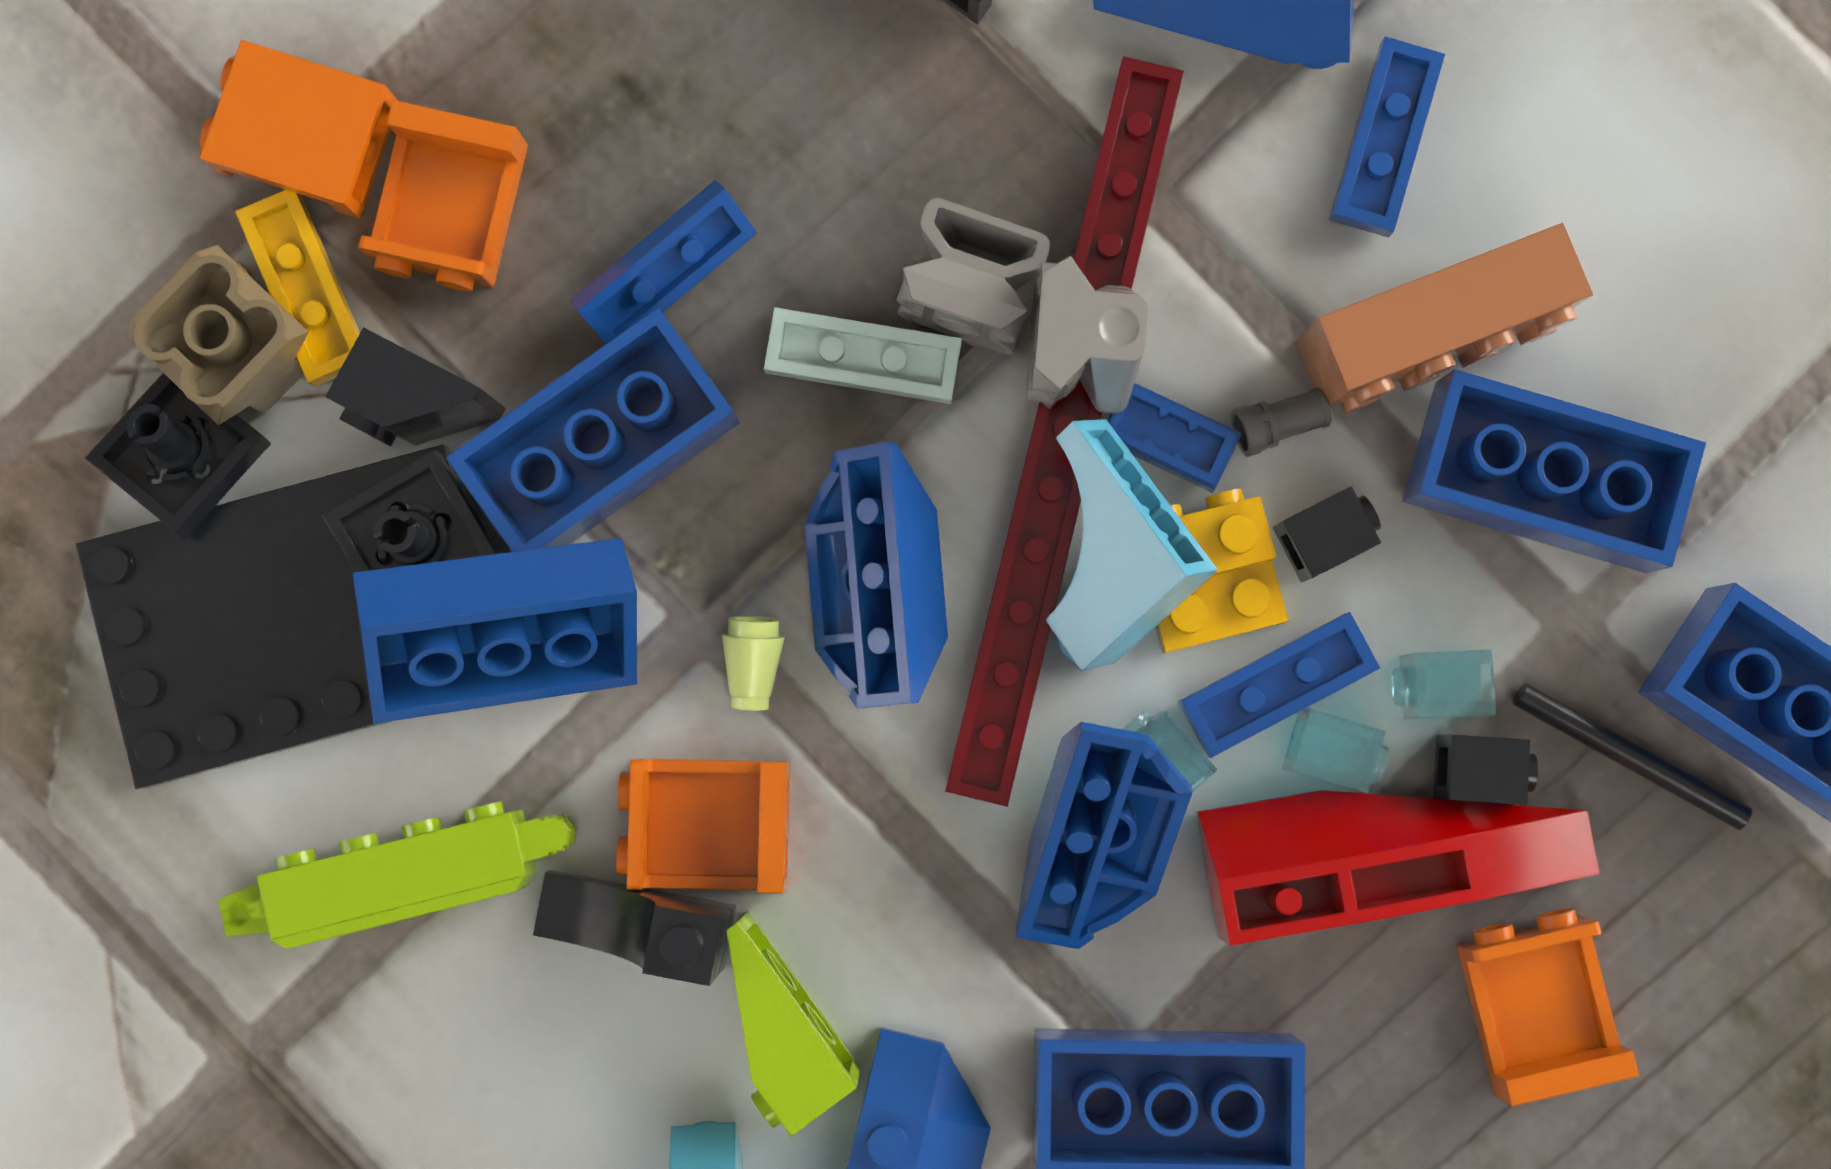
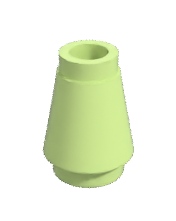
(751, 659)

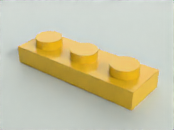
(301, 280)

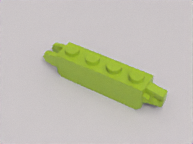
(396, 879)

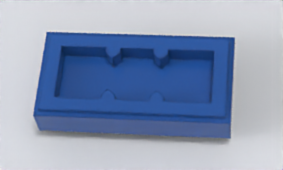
(1175, 437)

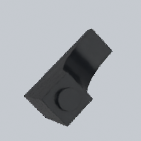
(652, 928)

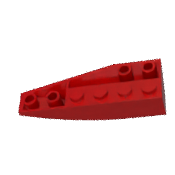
(1374, 857)

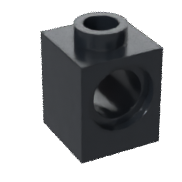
(1329, 533)
(1484, 769)

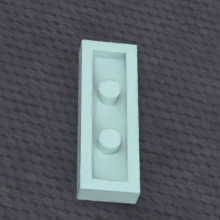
(862, 355)

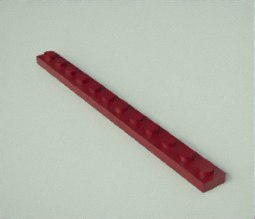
(1048, 489)

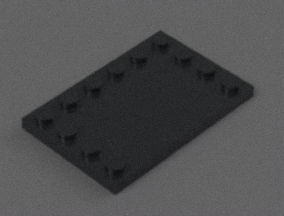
(237, 631)

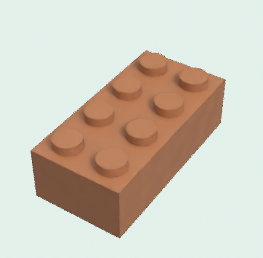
(1444, 317)

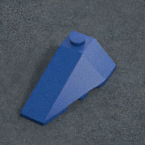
(1280, 30)

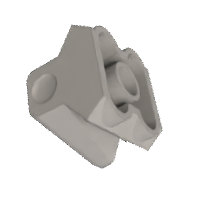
(971, 276)
(1085, 338)

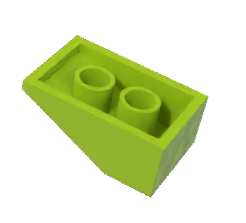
(789, 1043)

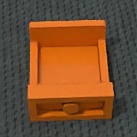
(298, 127)
(446, 197)
(705, 824)
(1543, 1008)

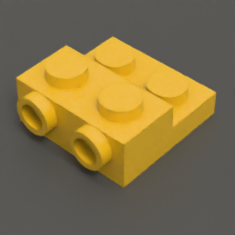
(1245, 587)

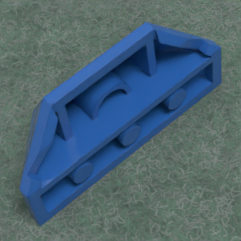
(876, 576)
(1099, 834)
(917, 1110)

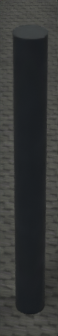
(1632, 756)

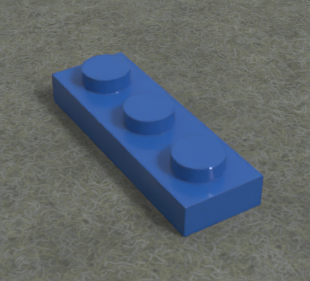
(1387, 137)
(665, 263)
(1279, 684)

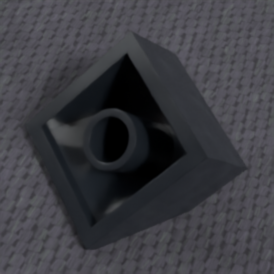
(404, 395)

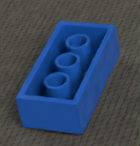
(594, 438)
(1554, 472)
(497, 629)
(1752, 690)
(1168, 1100)

